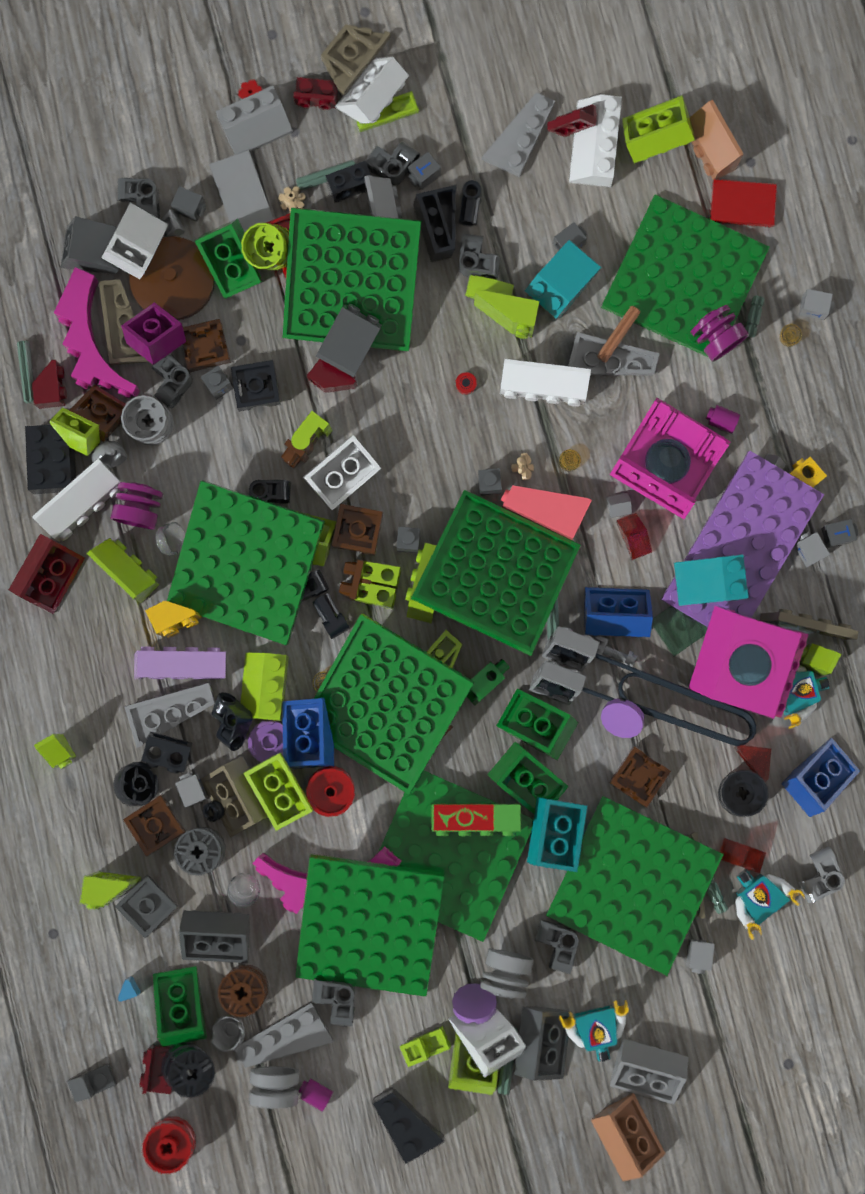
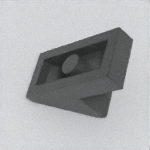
(91, 1083)

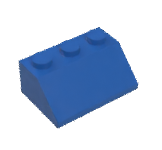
(617, 612)

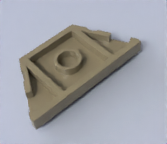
(351, 54)

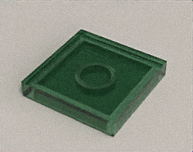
(677, 629)

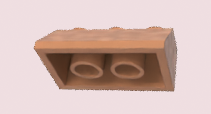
(714, 142)
(628, 1138)

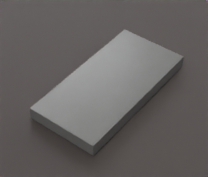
(241, 190)

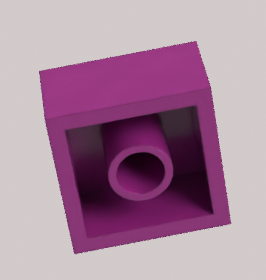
(153, 333)

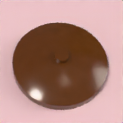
(175, 279)

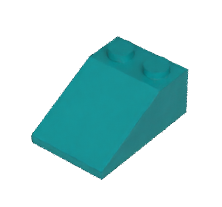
(563, 279)
(711, 580)

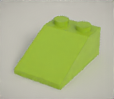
(510, 312)
(466, 1074)

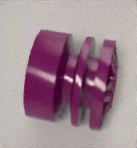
(719, 332)
(136, 505)

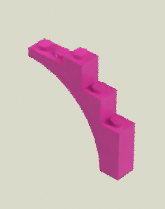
(75, 310)
(295, 882)

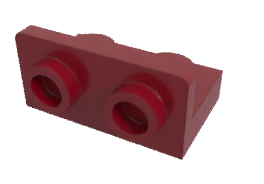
(315, 93)
(574, 121)
(152, 1078)

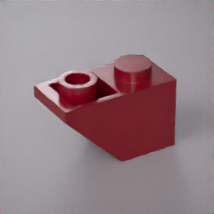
(330, 378)
(48, 387)

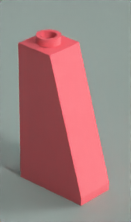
(548, 509)

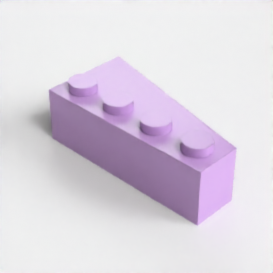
(180, 664)

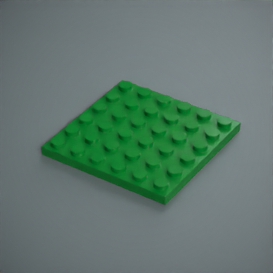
(353, 262)
(682, 271)
(245, 562)
(496, 572)
(390, 702)
(473, 865)
(635, 885)
(369, 924)

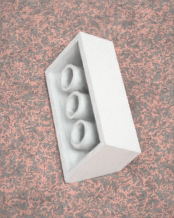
(596, 147)
(544, 382)
(78, 501)

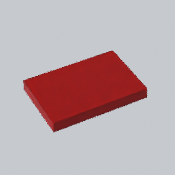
(743, 203)

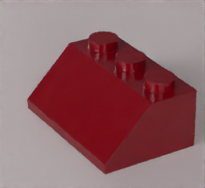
(46, 574)

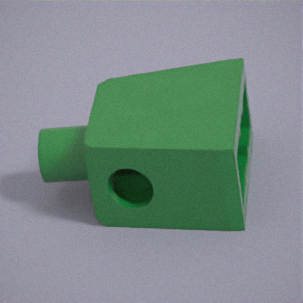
(484, 686)

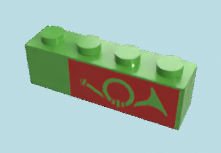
(476, 818)

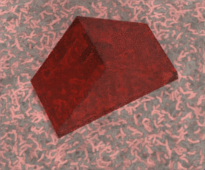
(635, 536)
(756, 759)
(742, 855)

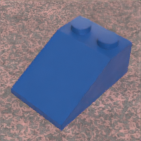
(307, 734)
(821, 778)

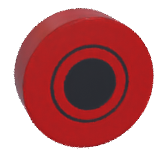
(466, 383)

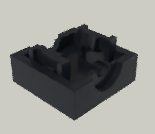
(253, 377)

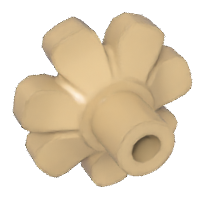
(292, 198)
(523, 466)

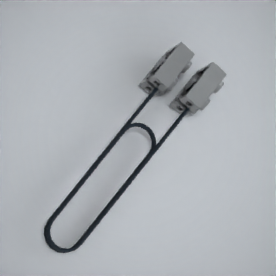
(579, 650)

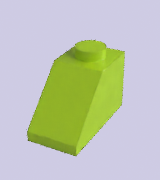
(76, 431)
(819, 659)
(56, 751)

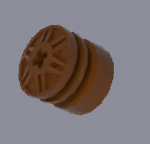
(255, 985)

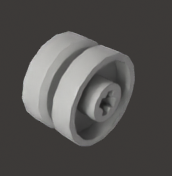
(274, 1087)

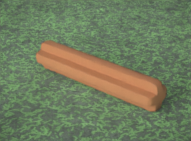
(618, 334)

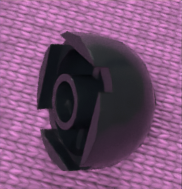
(135, 784)

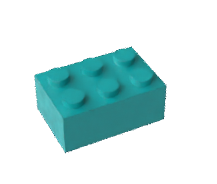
(557, 834)

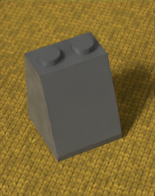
(85, 245)
(349, 339)

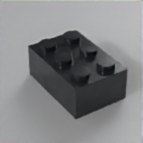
(48, 460)

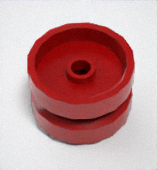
(330, 804)
(163, 1157)

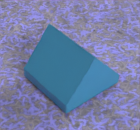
(129, 989)

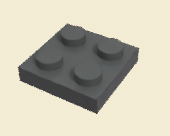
(146, 906)

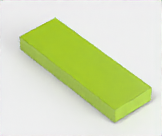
(400, 107)

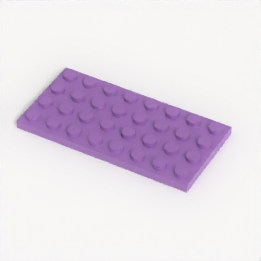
(755, 518)

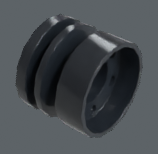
(753, 801)
(175, 1067)

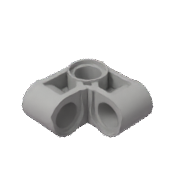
(818, 886)

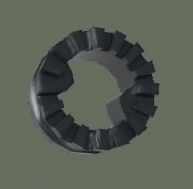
(208, 811)

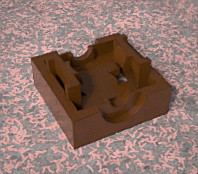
(206, 347)
(99, 407)
(359, 519)
(637, 775)
(145, 830)

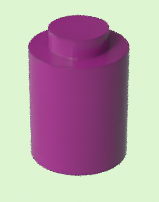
(723, 418)
(315, 1094)

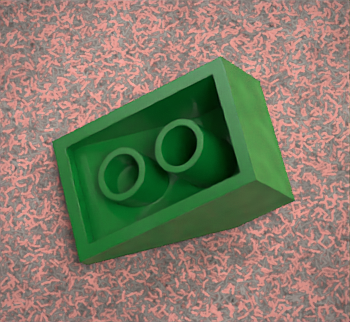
(225, 259)
(537, 724)
(526, 777)
(178, 1006)

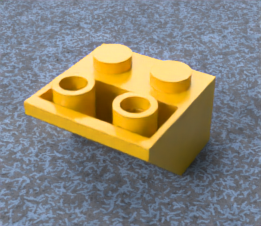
(170, 617)

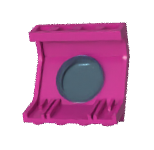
(670, 458)
(748, 662)

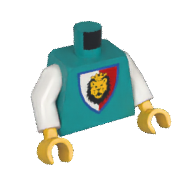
(804, 696)
(761, 898)
(597, 1028)

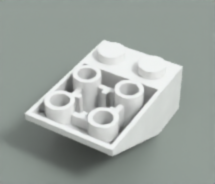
(135, 241)
(489, 1043)

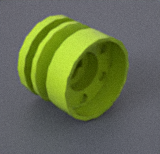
(257, 246)

